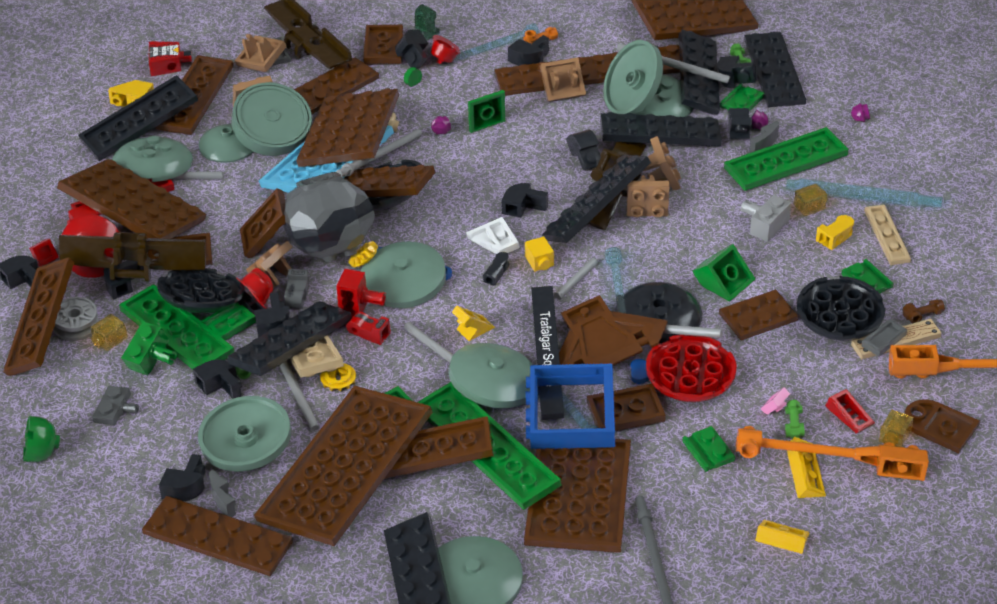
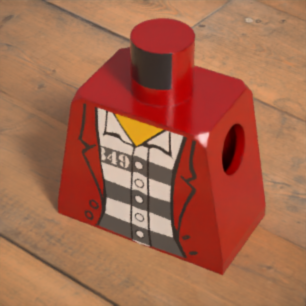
(166, 57)

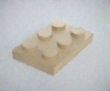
(317, 358)

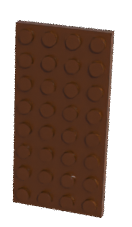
(343, 465)

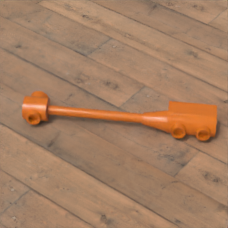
(925, 361)
(888, 459)

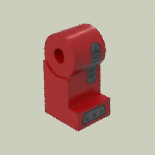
(369, 327)

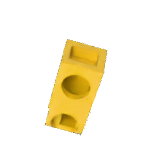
(835, 233)

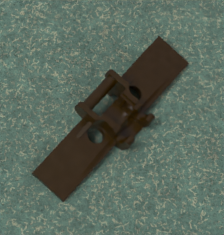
(308, 37)
(607, 161)
(173, 253)

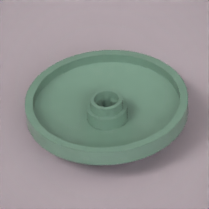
(633, 77)
(406, 273)
(490, 374)
(244, 433)
(480, 571)

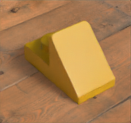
(471, 323)

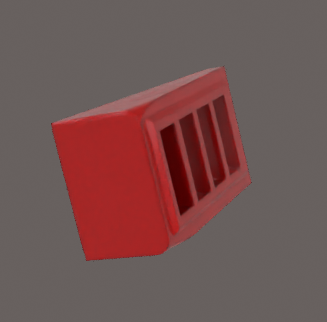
(834, 405)

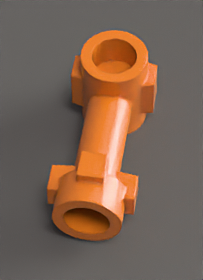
(531, 36)

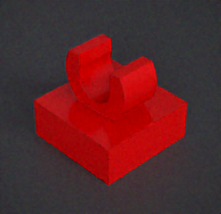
(44, 252)

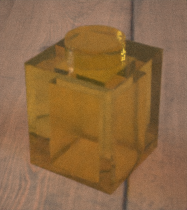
(810, 199)
(108, 332)
(896, 428)

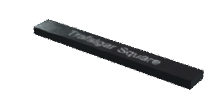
(547, 349)

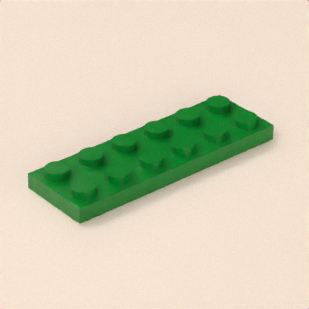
(785, 158)
(187, 334)

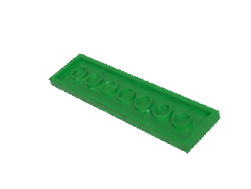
(512, 466)

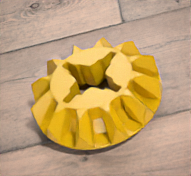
(364, 254)
(347, 376)

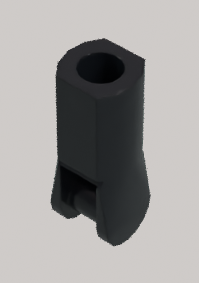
(496, 268)
(250, 303)

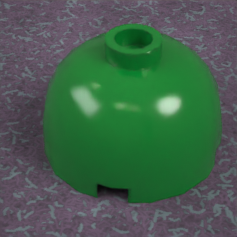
(39, 439)

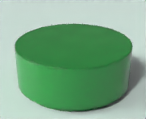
(412, 76)

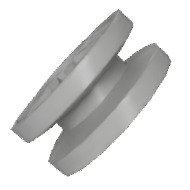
(75, 319)

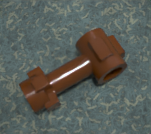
(915, 314)

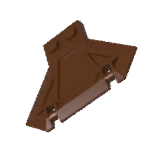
(606, 335)

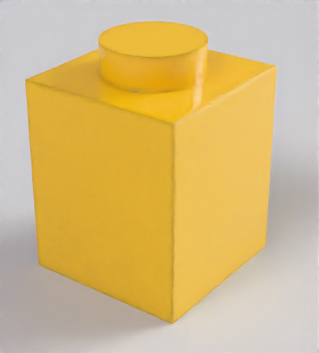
(539, 254)

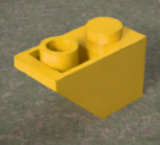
(128, 92)

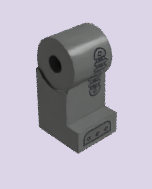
(296, 288)

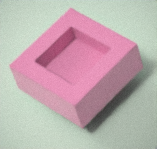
(776, 401)

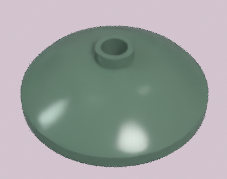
(222, 146)

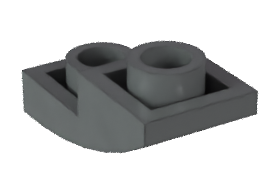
(767, 137)
(223, 499)

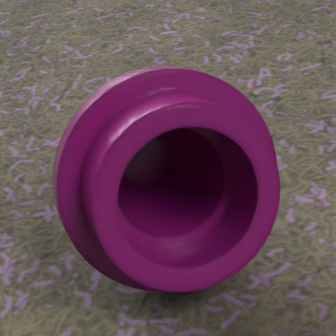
(860, 112)
(759, 120)
(441, 125)

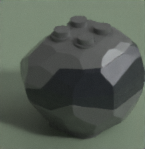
(327, 216)

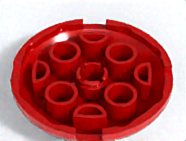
(691, 368)

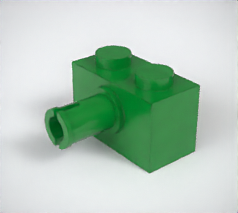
(147, 348)

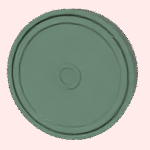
(271, 119)

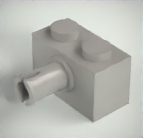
(768, 218)

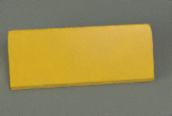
(803, 474)

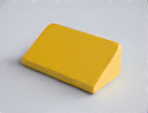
(782, 536)

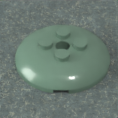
(667, 100)
(155, 158)

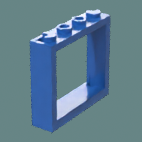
(570, 375)

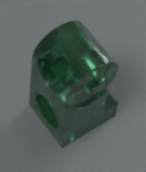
(425, 21)

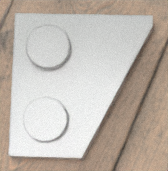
(494, 237)

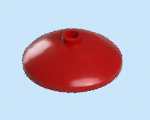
(91, 226)

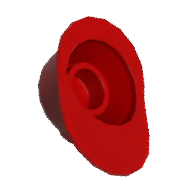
(444, 49)
(259, 285)

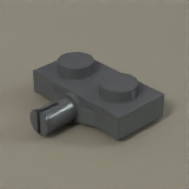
(114, 405)

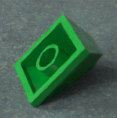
(486, 111)
(724, 273)

